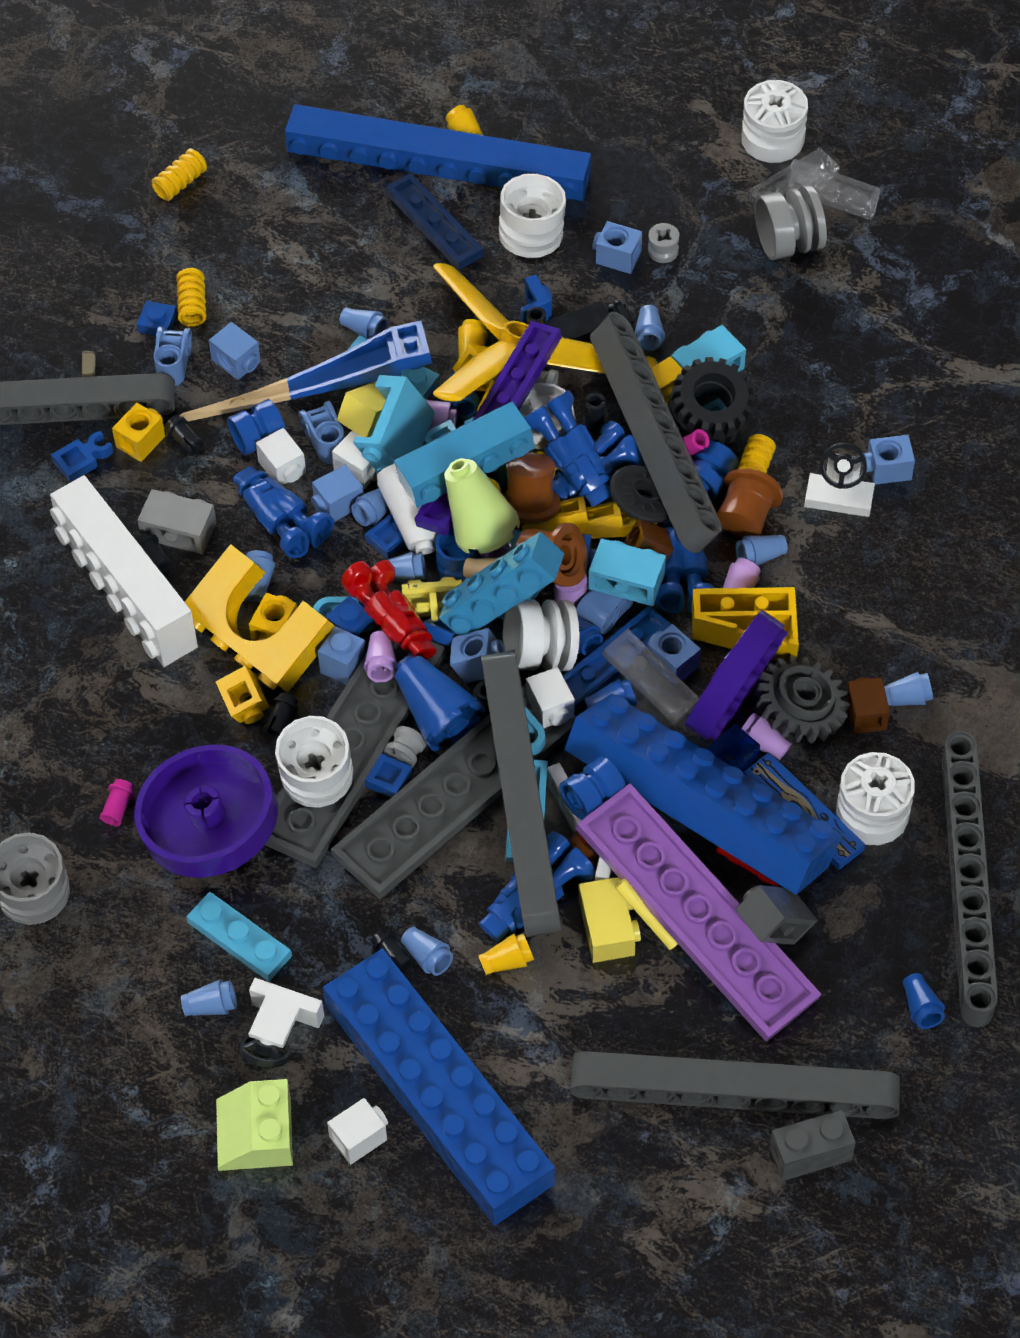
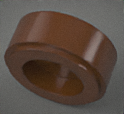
(578, 841)

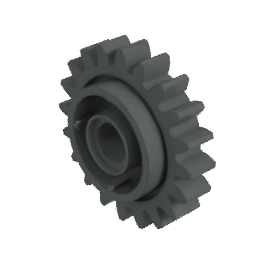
(801, 699)

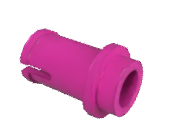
(696, 441)
(120, 794)

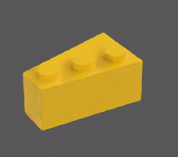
(725, 613)

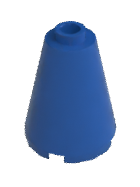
(436, 702)

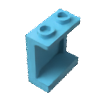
(400, 425)

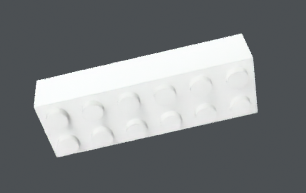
(123, 572)

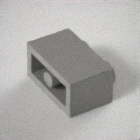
(178, 520)

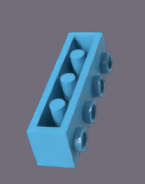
(487, 441)
(501, 585)

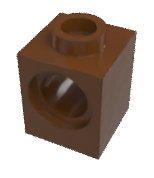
(649, 536)
(868, 705)

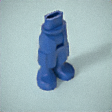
(575, 451)
(623, 451)
(279, 508)
(681, 565)
(505, 911)

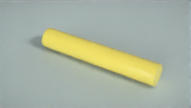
(636, 903)

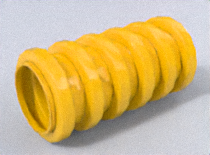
(179, 174)
(191, 297)
(757, 453)

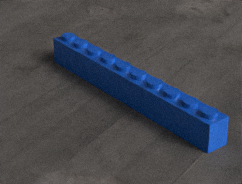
(432, 150)

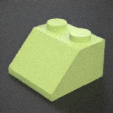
(255, 1126)

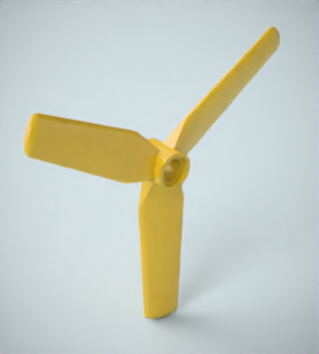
(492, 360)

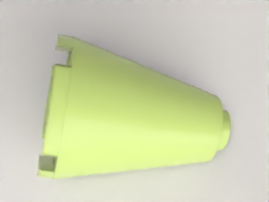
(478, 509)

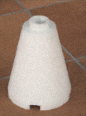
(404, 512)

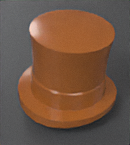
(532, 488)
(748, 501)
(571, 542)

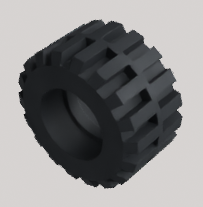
(718, 380)

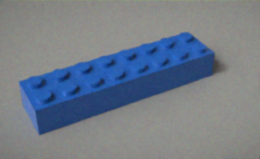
(706, 793)
(439, 1087)

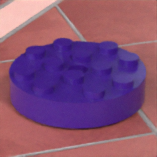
(736, 676)
(236, 806)

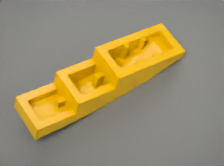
(599, 521)

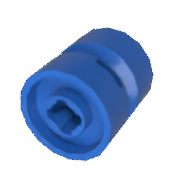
(250, 428)
(713, 465)
(450, 557)
(591, 788)

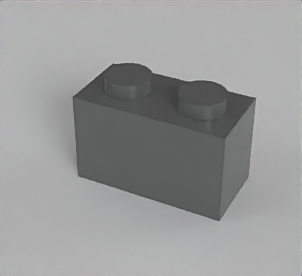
(775, 914)
(812, 1145)

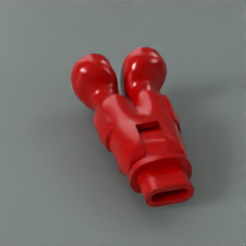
(388, 608)

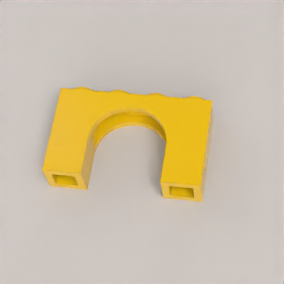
(279, 657)

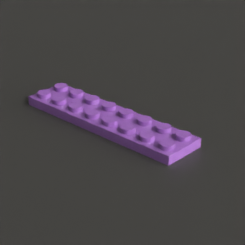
(697, 912)

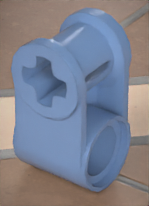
(172, 352)
(322, 430)
(602, 609)

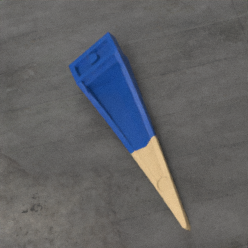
(384, 354)

